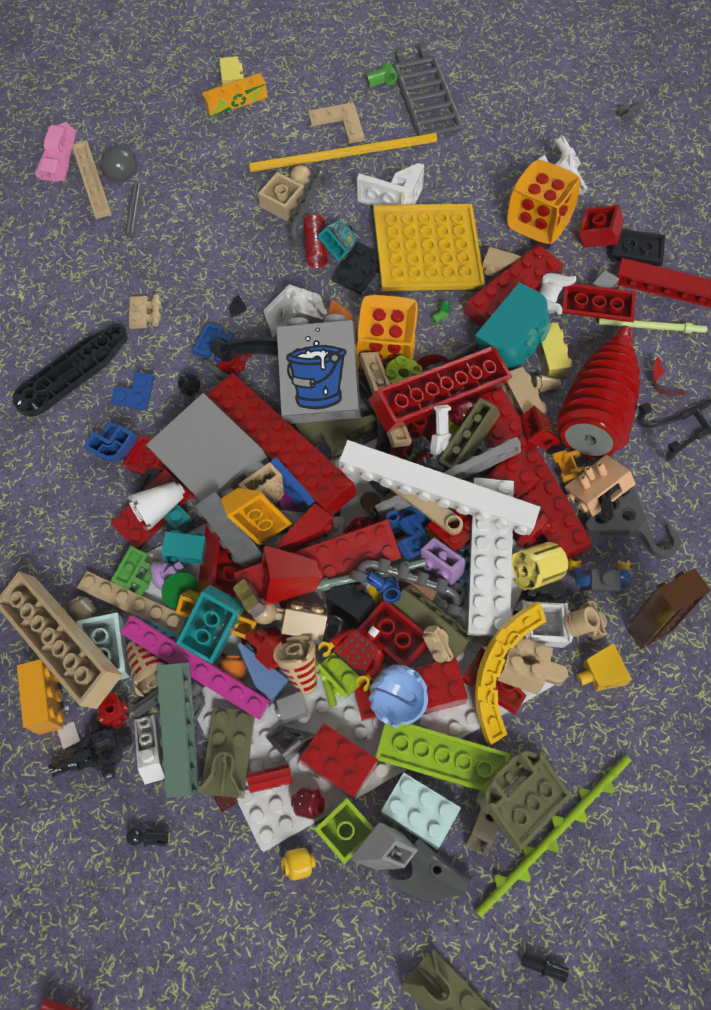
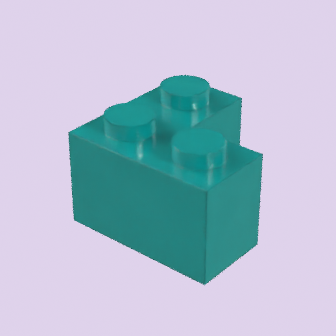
(184, 547)

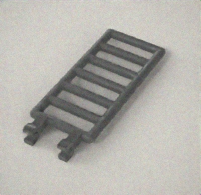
(425, 59)

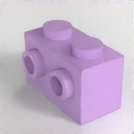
(442, 561)

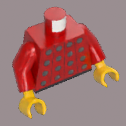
(359, 651)

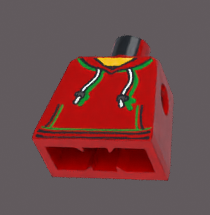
(539, 429)

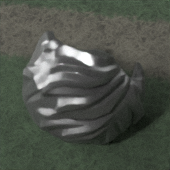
(334, 626)

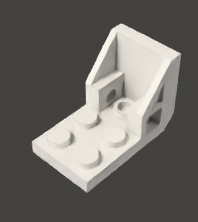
(380, 192)

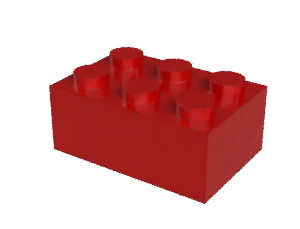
(400, 635)
(338, 761)

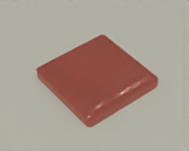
(225, 802)

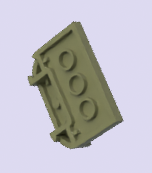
(523, 797)

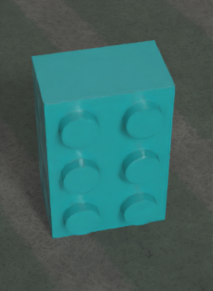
(210, 624)

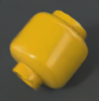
(297, 863)

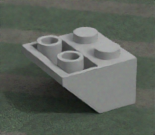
(385, 849)

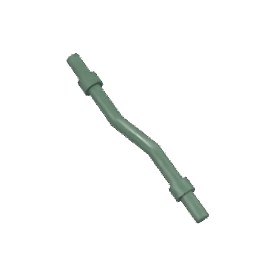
(326, 583)

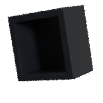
(349, 603)

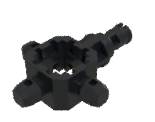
(83, 757)

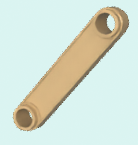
(433, 511)

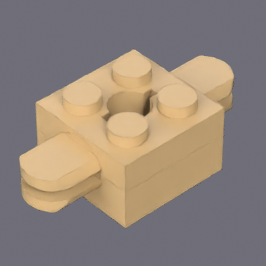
(533, 673)

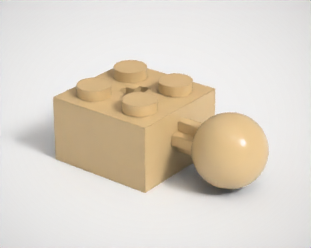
(281, 193)
(297, 618)

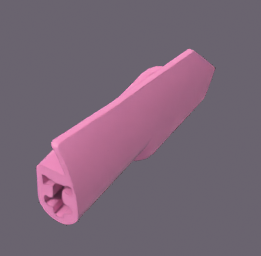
(57, 153)

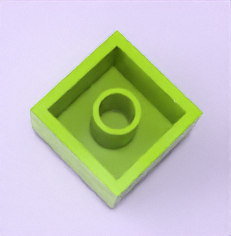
(344, 830)

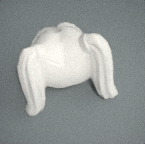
(552, 288)

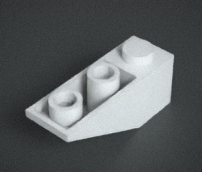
(148, 749)

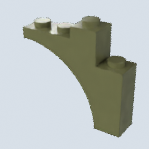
(336, 433)

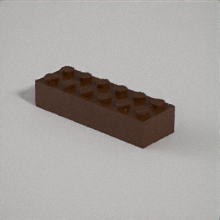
(667, 607)

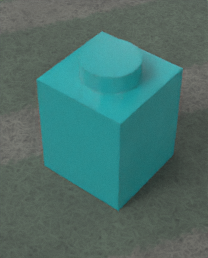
(178, 520)

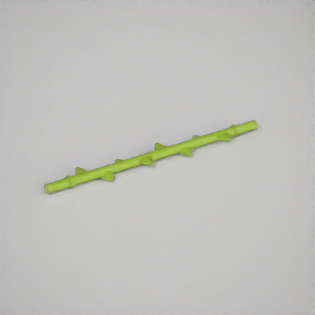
(549, 842)

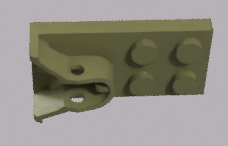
(228, 753)
(438, 986)

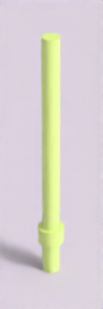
(686, 327)

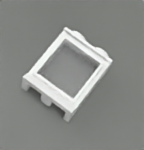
(553, 632)

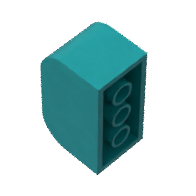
(516, 326)

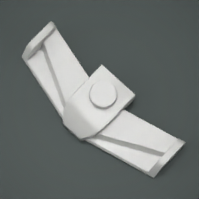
(443, 437)

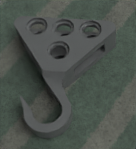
(638, 526)

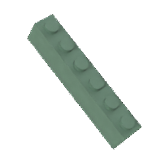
(177, 730)

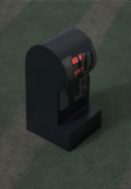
(552, 591)

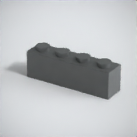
(242, 547)

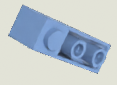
(267, 682)

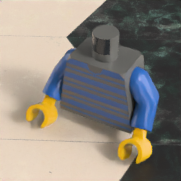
(601, 579)

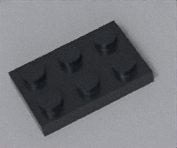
(639, 247)
(357, 269)

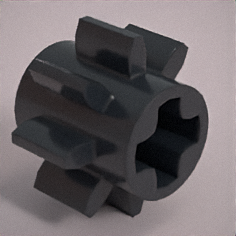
(189, 384)

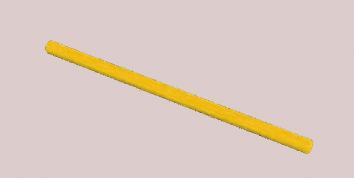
(342, 152)

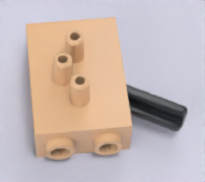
(599, 487)

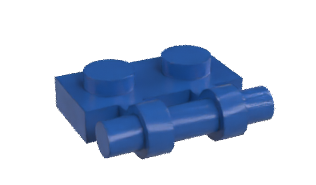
(209, 334)

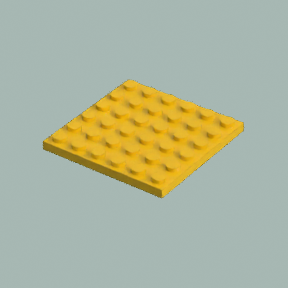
(427, 247)

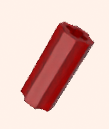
(269, 778)

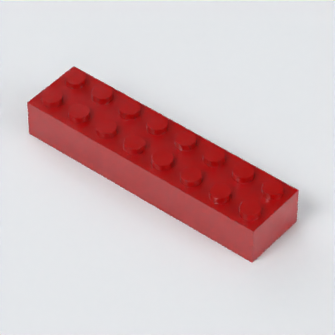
(447, 384)
(338, 554)

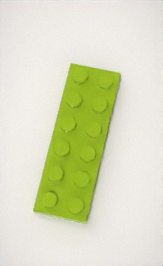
(439, 755)

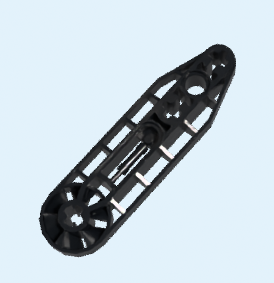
(69, 371)

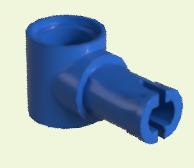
(387, 586)

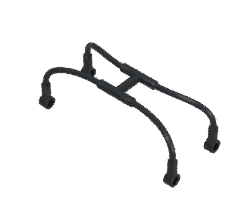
(675, 447)

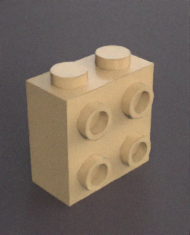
(267, 481)

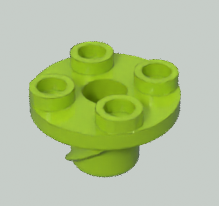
(401, 369)

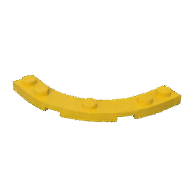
(491, 666)

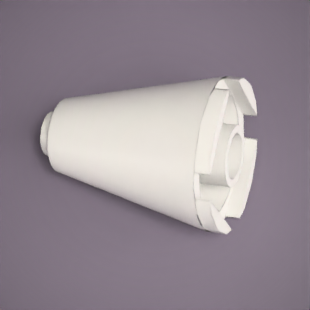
(155, 503)

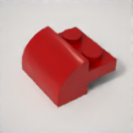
(265, 642)

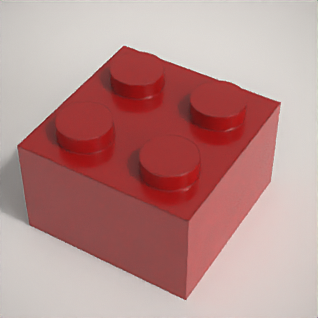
(601, 226)
(444, 685)

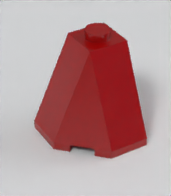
(287, 575)

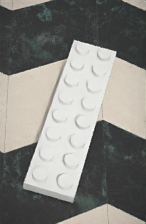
(490, 569)

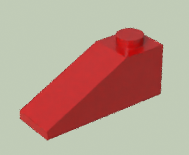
(308, 529)

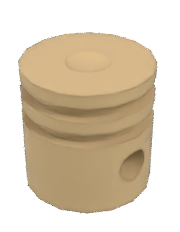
(582, 621)

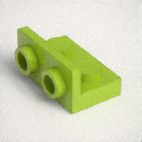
(339, 675)

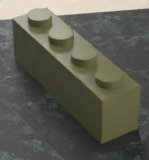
(470, 434)
(426, 613)

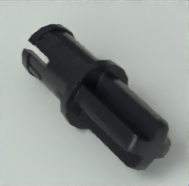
(545, 967)

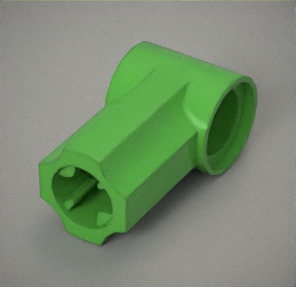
(385, 74)

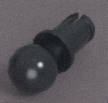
(136, 836)

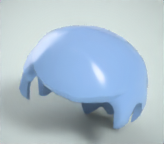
(398, 695)

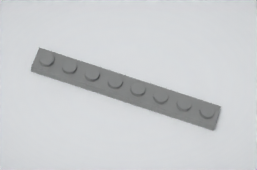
(463, 471)

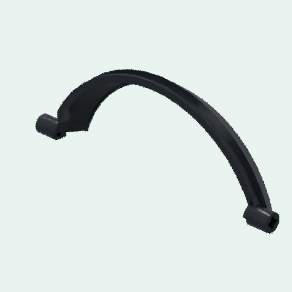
(227, 350)

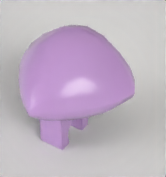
(162, 570)

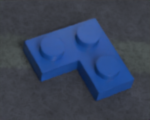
(138, 396)
(416, 539)

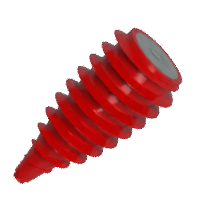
(602, 400)

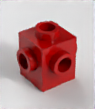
(113, 711)

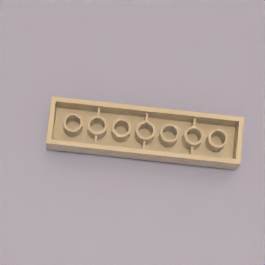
(58, 641)

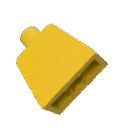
(604, 670)

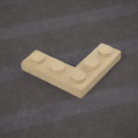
(345, 113)

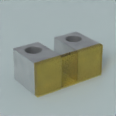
(249, 598)

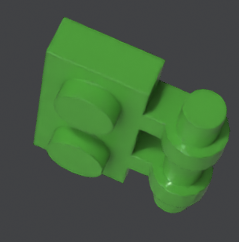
(129, 569)

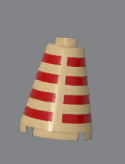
(298, 662)
(143, 668)

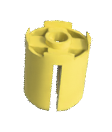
(539, 565)

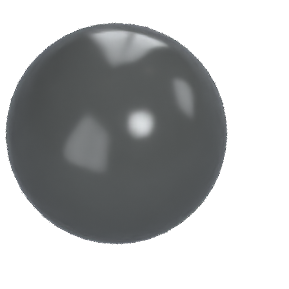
(118, 163)

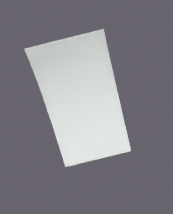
(68, 734)

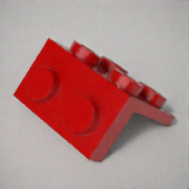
(541, 526)

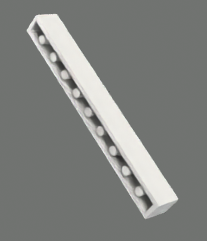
(439, 488)

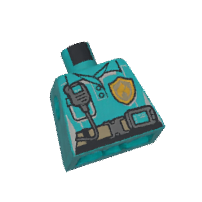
(338, 238)

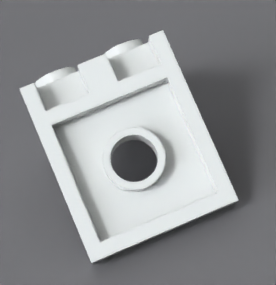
(294, 303)

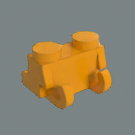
(567, 465)

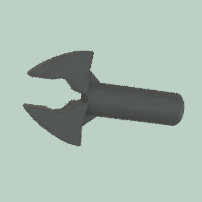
(629, 110)

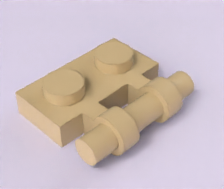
(139, 311)

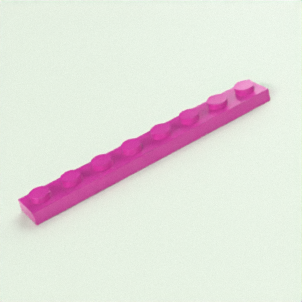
(200, 670)

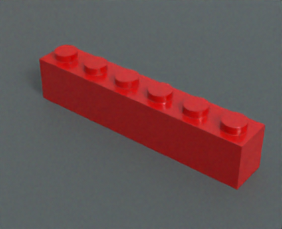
(664, 282)

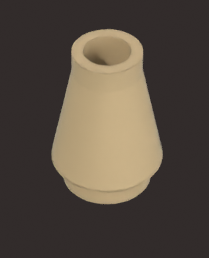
(546, 383)

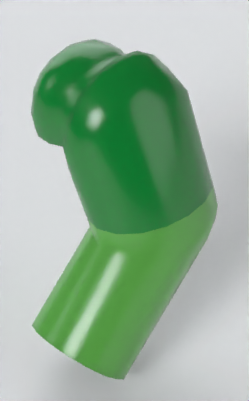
(443, 313)

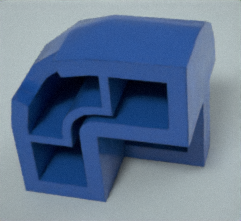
(112, 444)

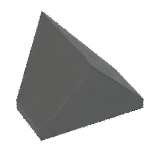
(289, 741)

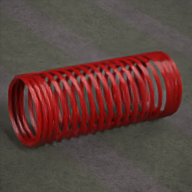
(311, 253)

